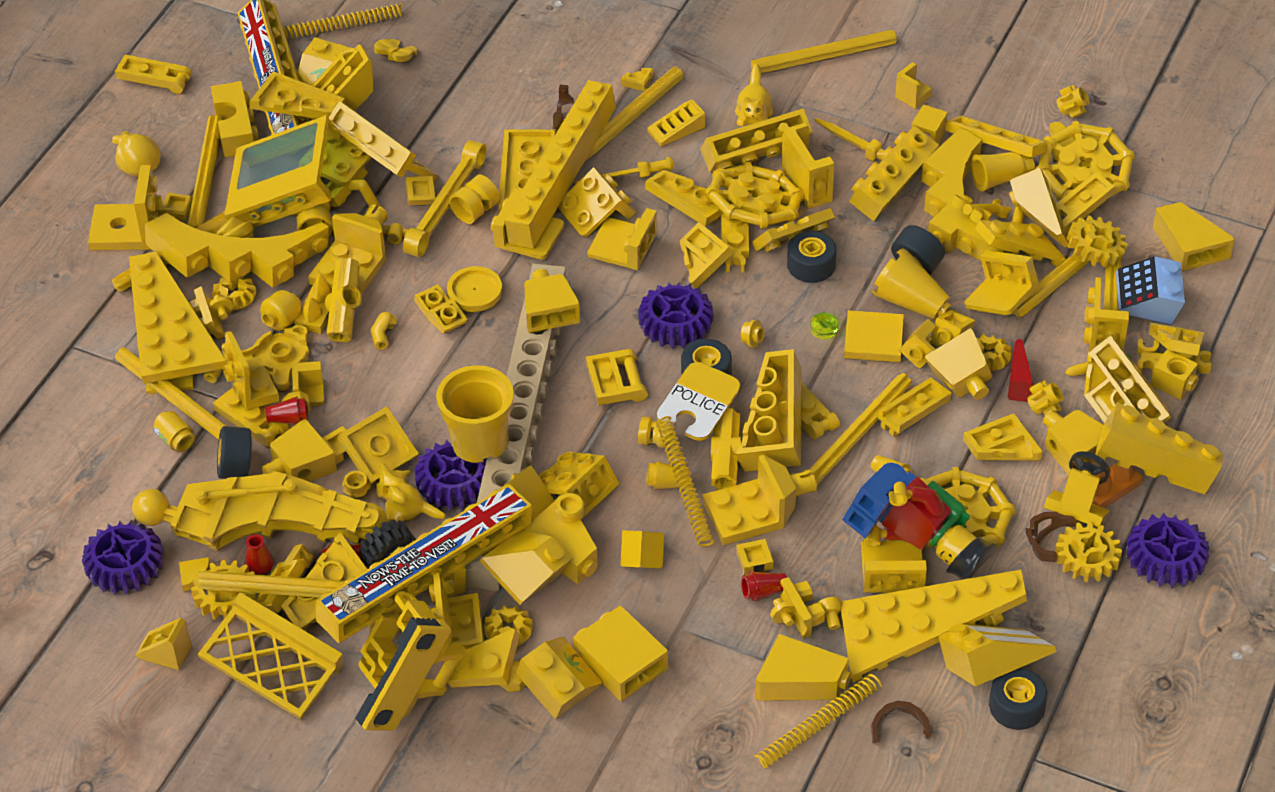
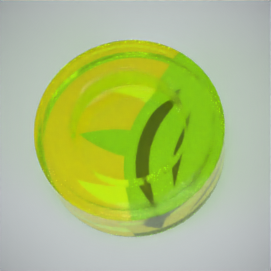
(824, 325)

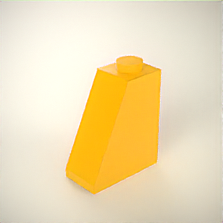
(1191, 236)
(573, 539)
(801, 672)

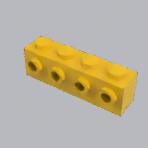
(750, 141)
(892, 173)

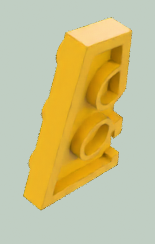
(293, 97)
(684, 196)
(772, 237)
(1018, 237)
(335, 564)

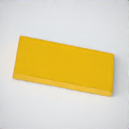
(520, 157)

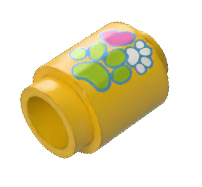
(174, 431)

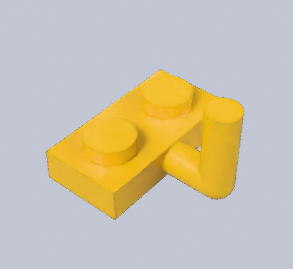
(340, 192)

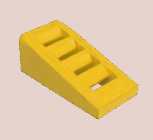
(688, 112)

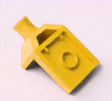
(358, 239)
(757, 504)

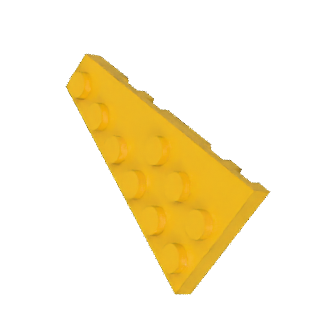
(167, 328)
(911, 619)

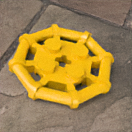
(1085, 150)
(755, 195)
(976, 505)

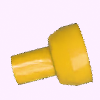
(832, 608)

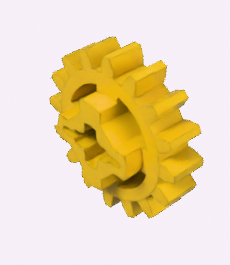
(1096, 241)
(1088, 552)
(219, 601)

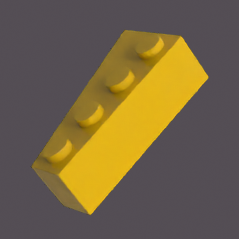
(774, 414)
(1158, 449)

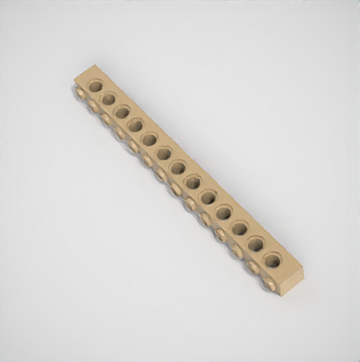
(527, 373)

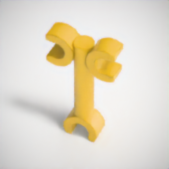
(980, 211)
(1150, 357)

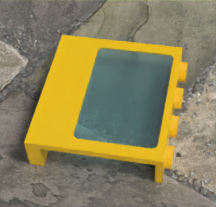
(280, 173)

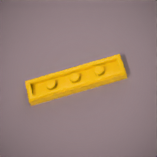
(998, 136)

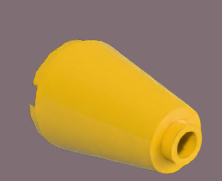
(911, 287)

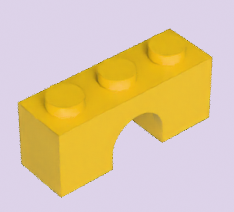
(236, 121)

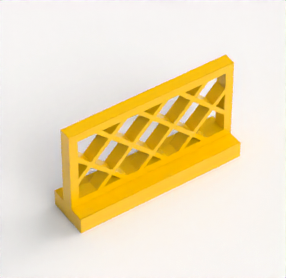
(377, 142)
(280, 631)

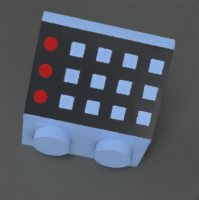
(1151, 289)

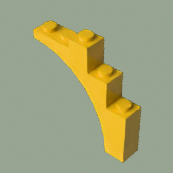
(945, 174)
(233, 257)

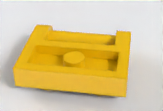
(607, 379)

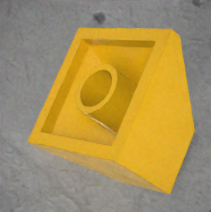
(526, 563)

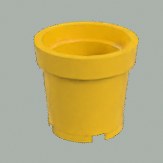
(477, 411)

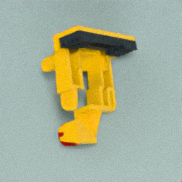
(401, 672)

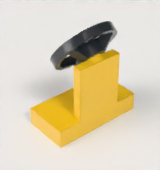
(1081, 490)

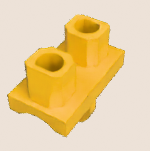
(211, 311)
(792, 610)

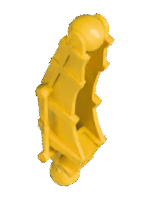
(265, 503)

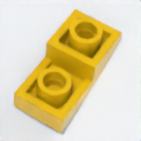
(439, 309)

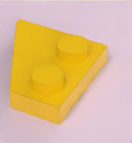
(703, 253)
(1002, 440)
(487, 662)

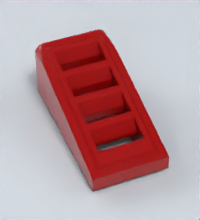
(1020, 374)

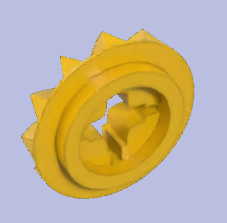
(241, 298)
(1001, 355)
(521, 620)

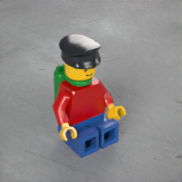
(917, 516)

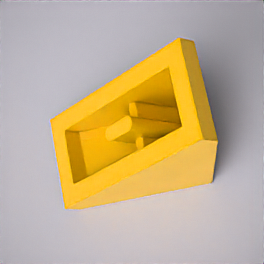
(166, 644)

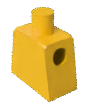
(549, 302)
(961, 366)
(1071, 435)
(301, 454)

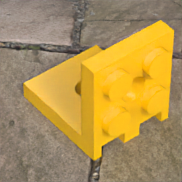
(132, 216)

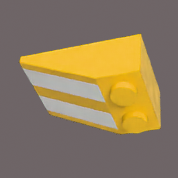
(989, 652)

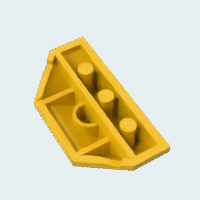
(349, 77)
(1115, 379)

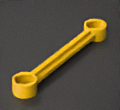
(417, 239)

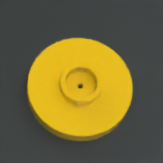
(474, 288)

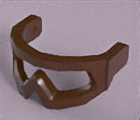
(564, 98)
(1057, 521)
(903, 706)

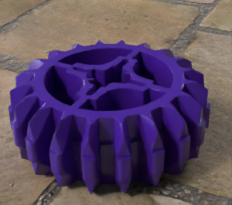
(676, 322)
(454, 483)
(1167, 550)
(123, 557)

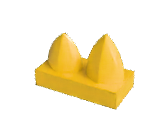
(314, 312)

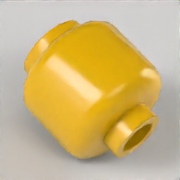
(280, 310)

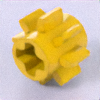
(1073, 101)
(1045, 398)

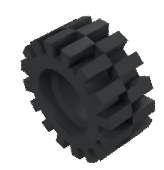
(385, 541)

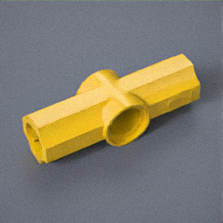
(343, 300)
(724, 449)

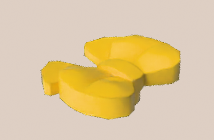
(391, 48)

